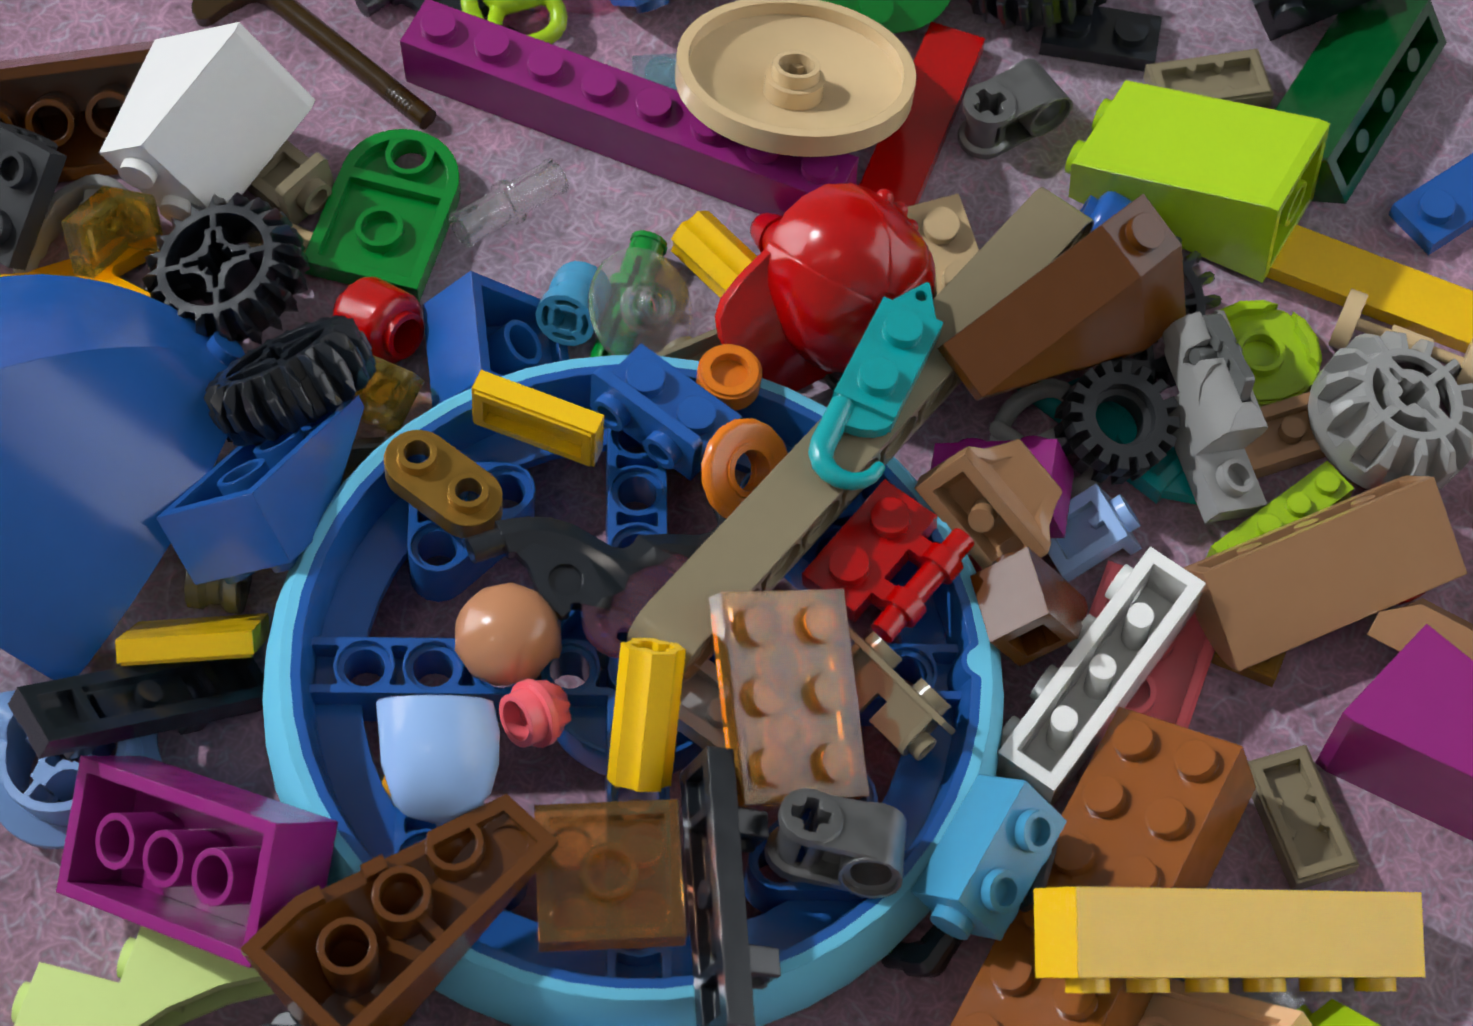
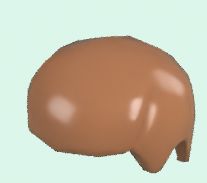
(507, 634)

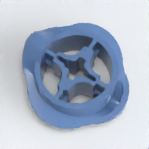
(42, 810)

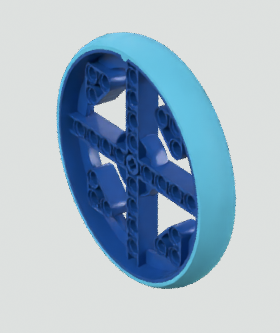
(327, 767)

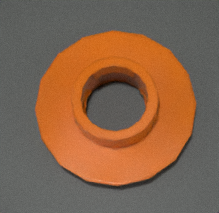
(721, 454)

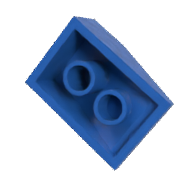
(262, 500)

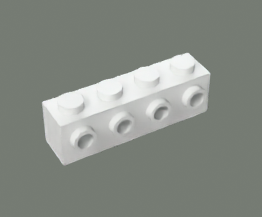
(1099, 675)

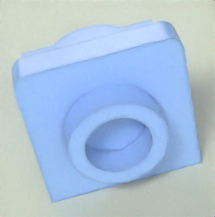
(1094, 532)

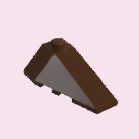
(401, 923)

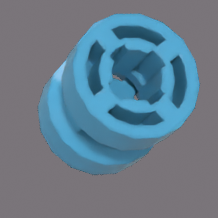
(564, 307)

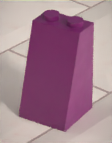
(1413, 734)

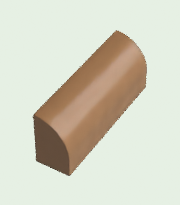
(1326, 571)

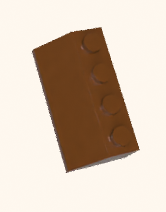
(71, 100)

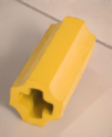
(711, 251)
(646, 714)

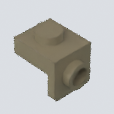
(294, 183)

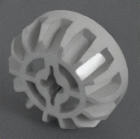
(1382, 416)

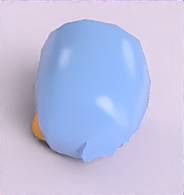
(438, 753)

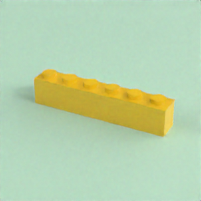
(1226, 935)

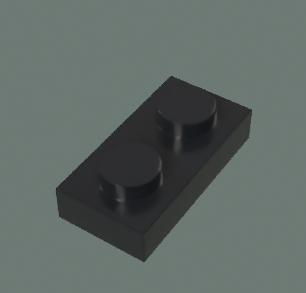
(1105, 38)

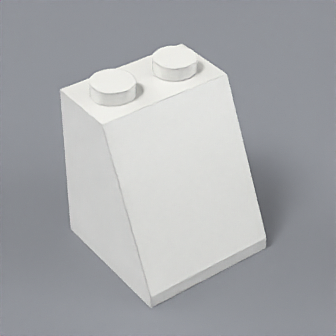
(203, 118)

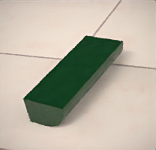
(1362, 84)

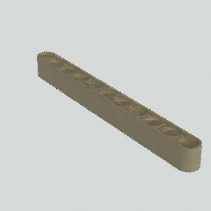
(792, 502)

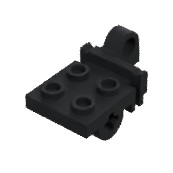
(27, 183)

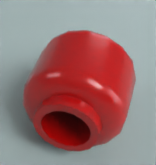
(385, 314)

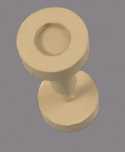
(1350, 320)

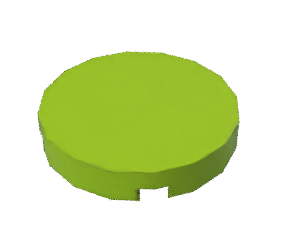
(1294, 344)

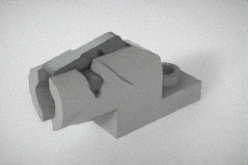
(1215, 415)

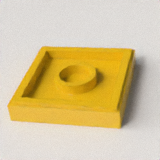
(192, 639)

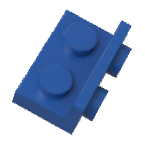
(659, 409)

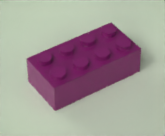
(188, 852)

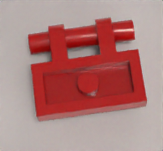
(874, 549)

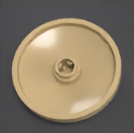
(795, 76)

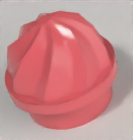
(534, 713)

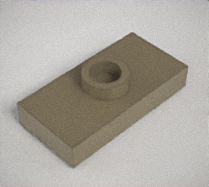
(1224, 76)
(1300, 819)

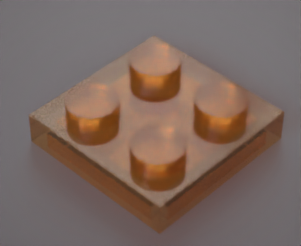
(611, 876)

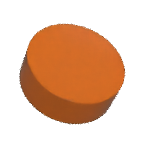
(730, 375)

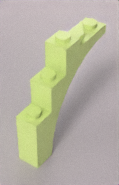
(159, 986)

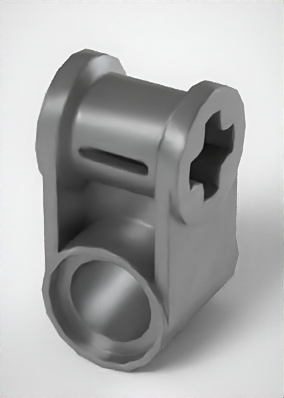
(1011, 110)
(845, 843)

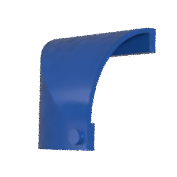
(94, 445)

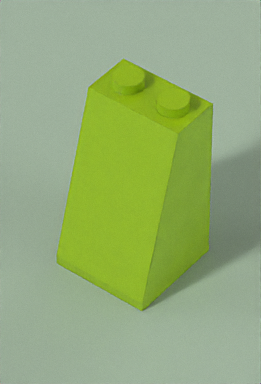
(1212, 168)

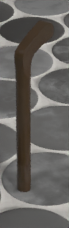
(372, 75)

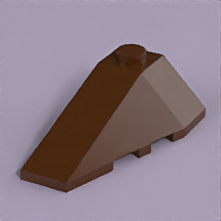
(1085, 307)

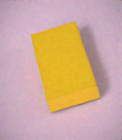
(537, 418)

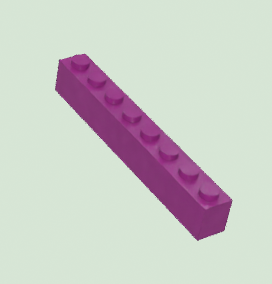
(602, 110)

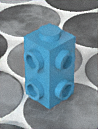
(988, 858)

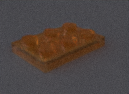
(788, 693)

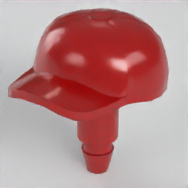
(822, 280)

